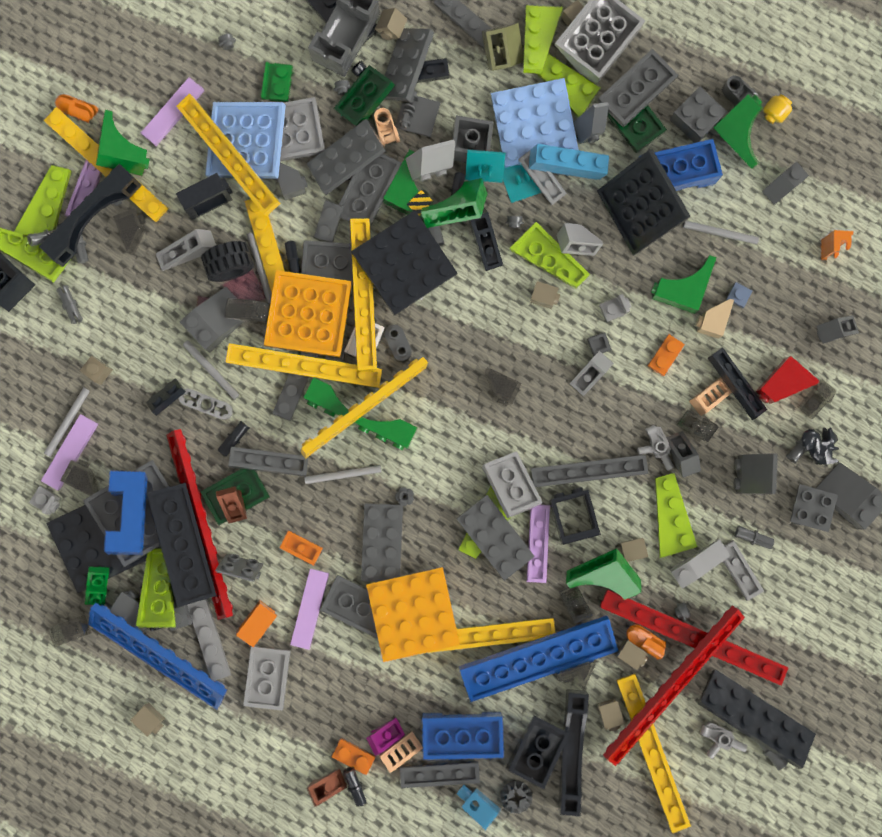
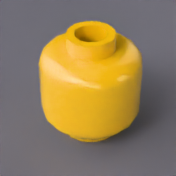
(777, 109)

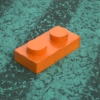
(666, 355)
(301, 548)
(353, 756)

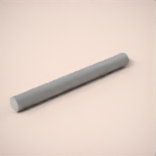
(721, 232)
(260, 268)
(211, 370)
(66, 422)
(342, 474)

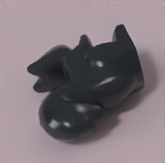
(820, 449)

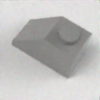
(578, 240)
(591, 373)

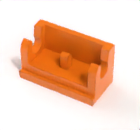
(833, 242)
(256, 623)

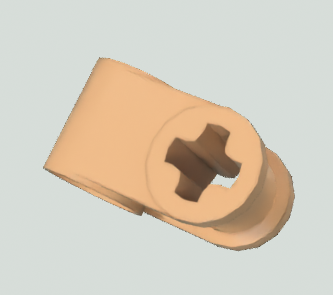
(386, 130)

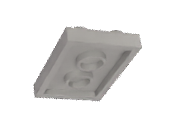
(512, 484)
(267, 678)

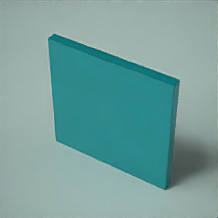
(485, 165)
(519, 183)

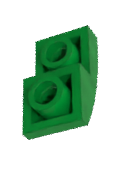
(96, 585)

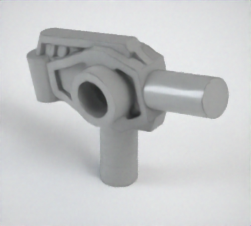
(659, 446)
(722, 737)

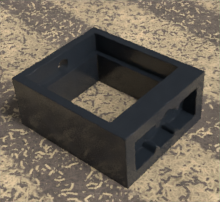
(205, 196)
(594, 531)

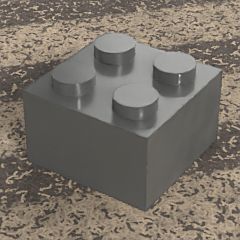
(698, 115)
(470, 135)

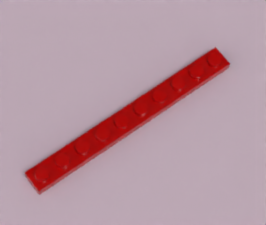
(186, 475)
(691, 636)
(673, 686)

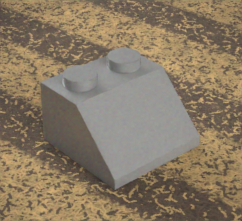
(431, 160)

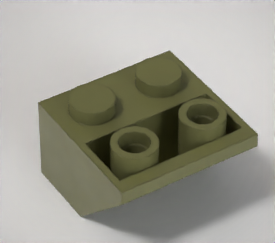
(503, 47)

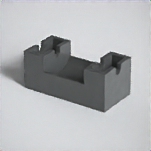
(344, 34)

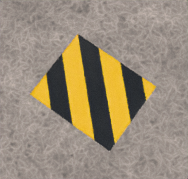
(420, 201)

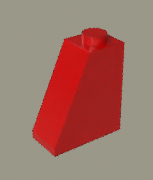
(785, 381)

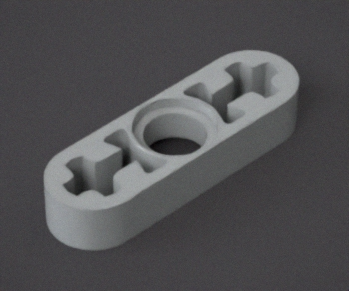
(217, 414)

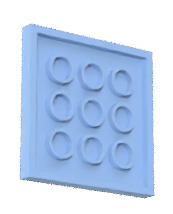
(533, 117)
(254, 132)

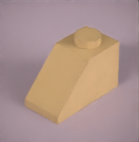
(715, 320)

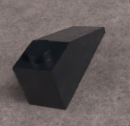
(486, 241)

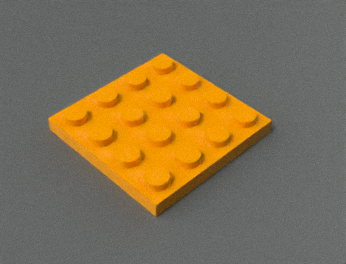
(308, 313)
(413, 614)

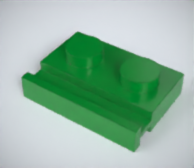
(277, 82)

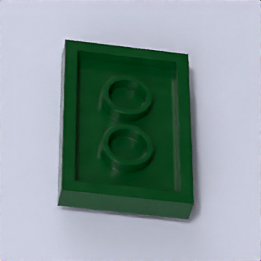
(364, 96)
(641, 129)
(246, 481)

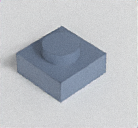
(739, 294)

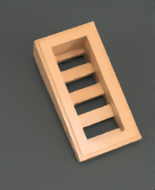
(700, 402)
(398, 762)

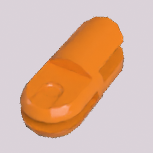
(76, 107)
(646, 641)

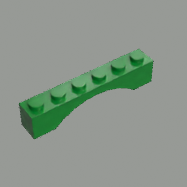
(397, 431)

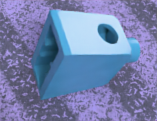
(485, 812)

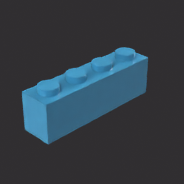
(568, 162)

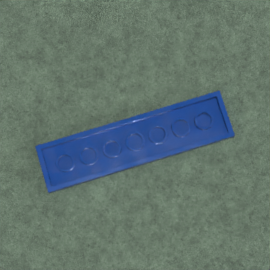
(156, 656)
(538, 658)

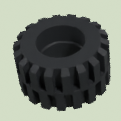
(227, 261)

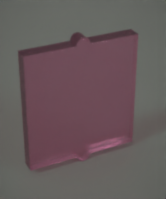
(246, 287)

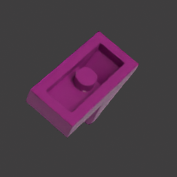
(385, 736)

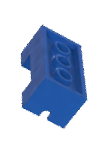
(691, 165)
(133, 489)
(462, 736)

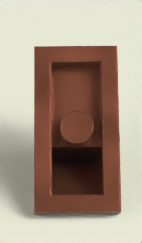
(232, 504)
(326, 787)

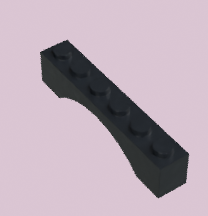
(64, 240)
(571, 763)

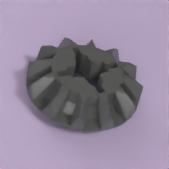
(522, 790)

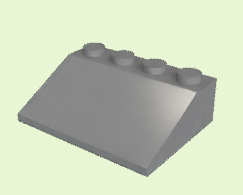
(599, 37)

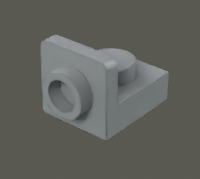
(615, 308)
(45, 500)

